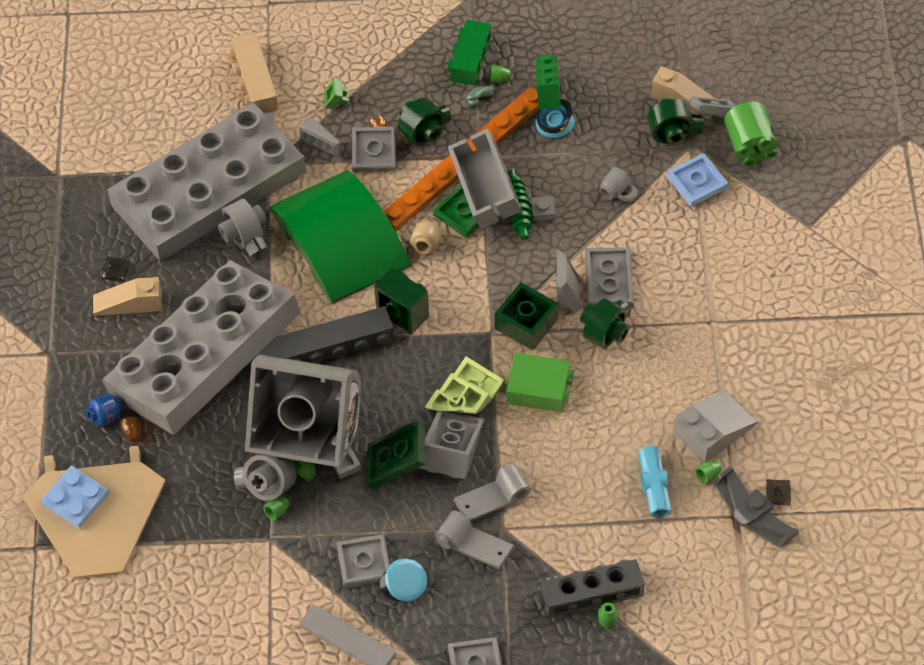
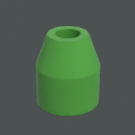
(498, 74)
(305, 470)
(708, 471)
(276, 508)
(607, 615)

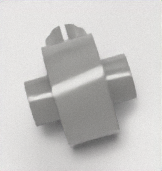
(243, 226)
(266, 476)

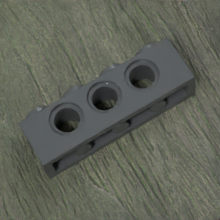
(583, 597)

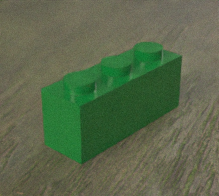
(469, 52)
(548, 82)

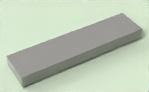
(346, 637)

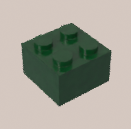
(403, 299)
(526, 316)

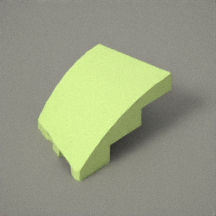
(466, 389)

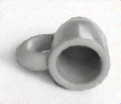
(615, 184)

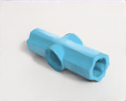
(654, 482)

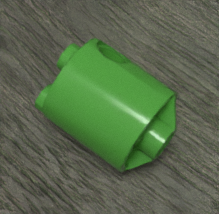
(751, 133)

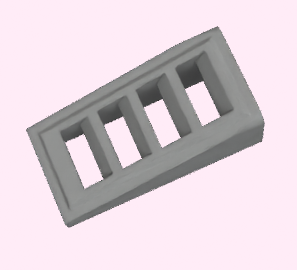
(318, 136)

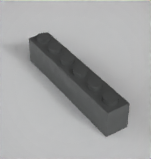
(334, 338)

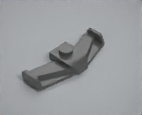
(752, 509)

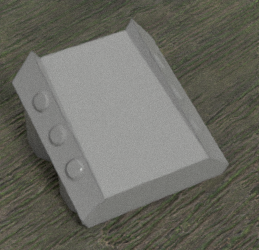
(567, 284)

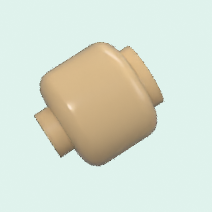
(426, 237)

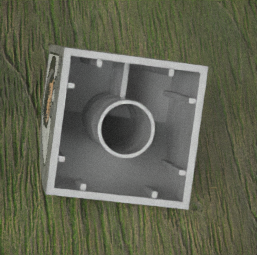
(302, 410)

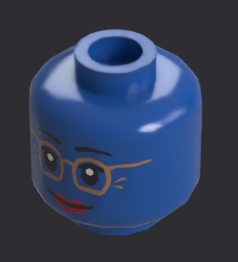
(104, 409)

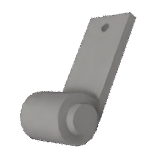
(506, 490)
(462, 537)

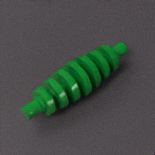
(522, 220)

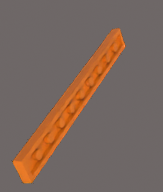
(445, 173)

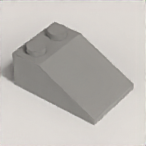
(712, 425)
(451, 443)

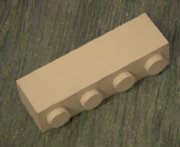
(253, 71)

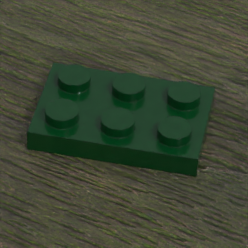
(396, 454)

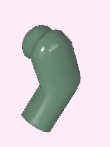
(479, 92)

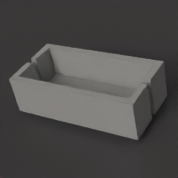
(484, 179)

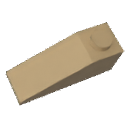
(676, 86)
(130, 297)

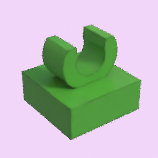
(335, 94)

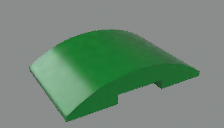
(341, 235)

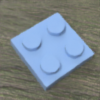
(697, 180)
(75, 497)

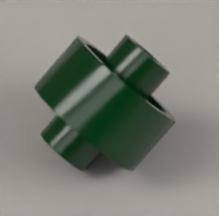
(422, 121)
(673, 122)
(605, 322)

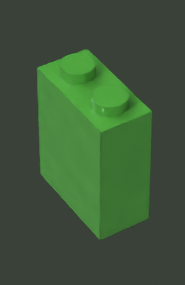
(539, 382)

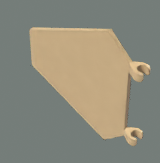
(114, 528)

